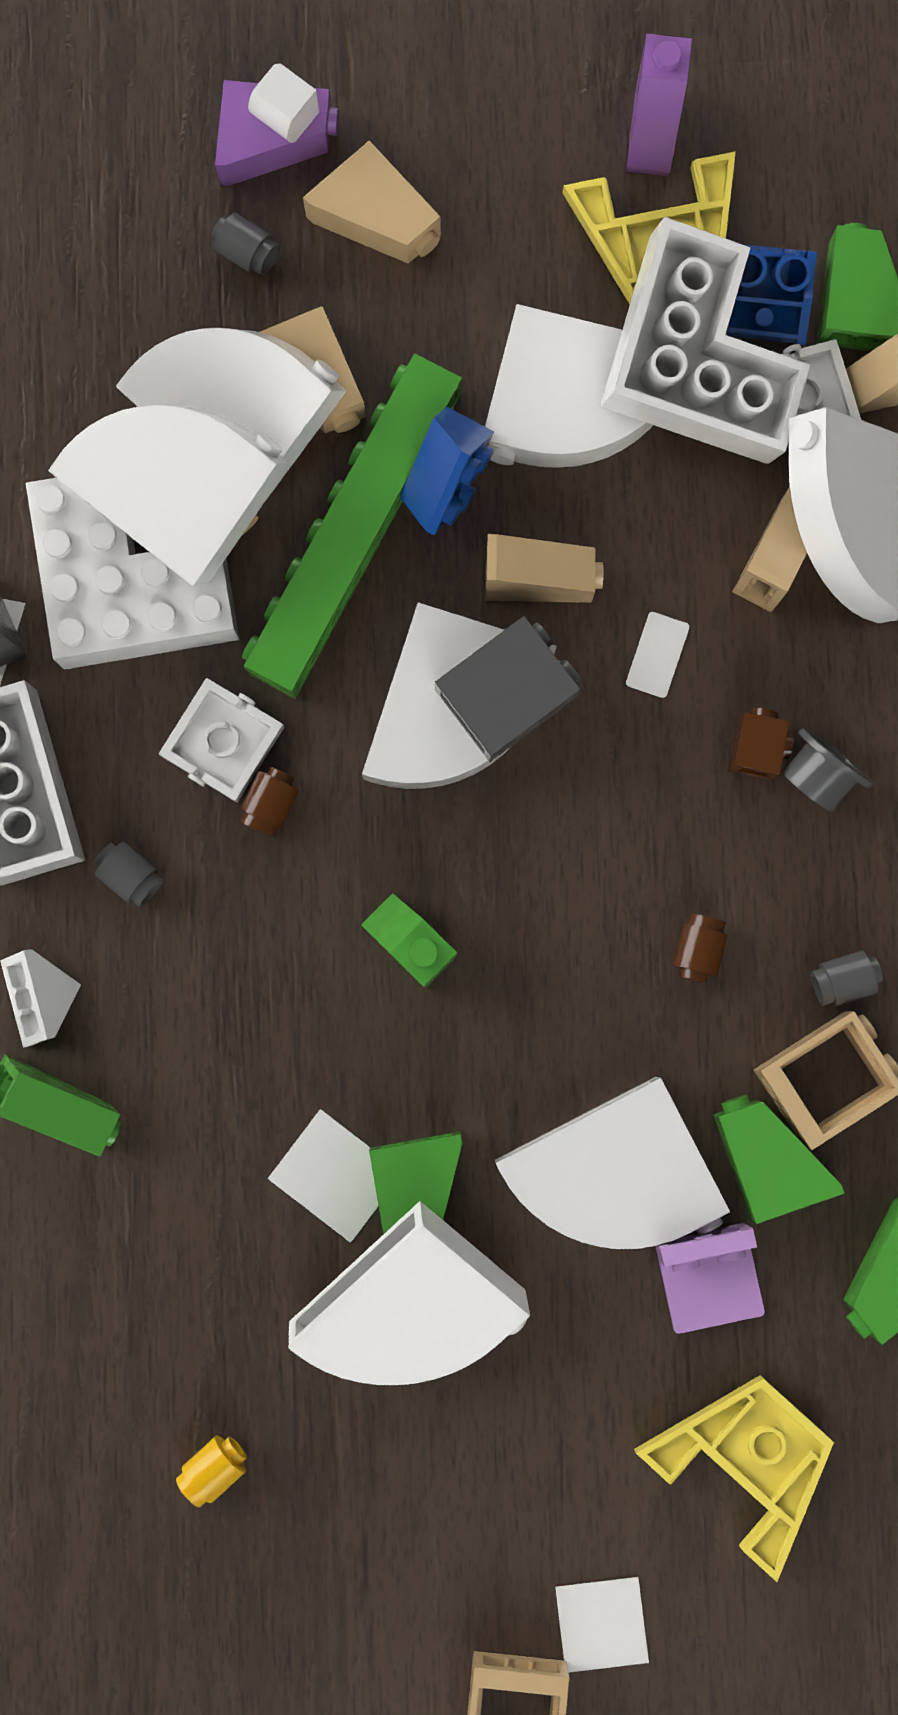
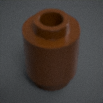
(268, 801)
(700, 948)

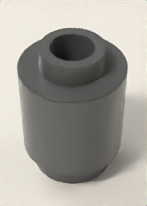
(245, 244)
(127, 873)
(846, 979)

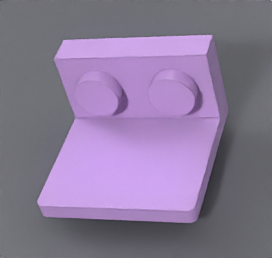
(711, 1278)

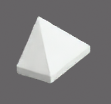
(38, 995)

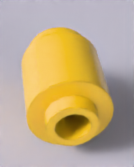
(212, 1470)

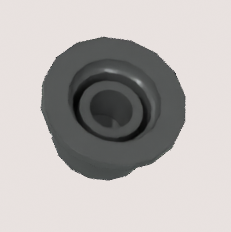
(823, 771)

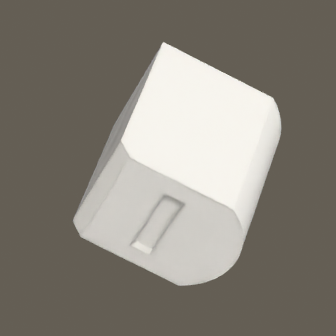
(284, 102)

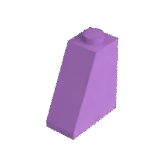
(658, 104)
(253, 149)

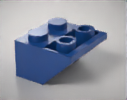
(446, 468)

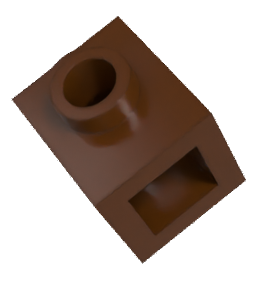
(760, 744)

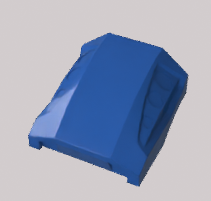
(774, 295)

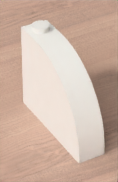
(242, 377)
(552, 393)
(174, 481)
(848, 507)
(417, 734)
(618, 1174)
(410, 1308)

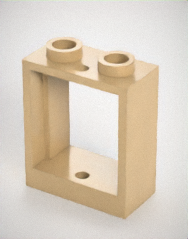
(881, 1067)
(518, 1675)

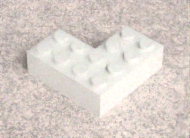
(680, 365)
(108, 599)
(34, 806)

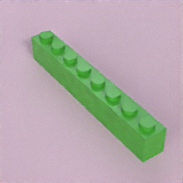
(351, 529)

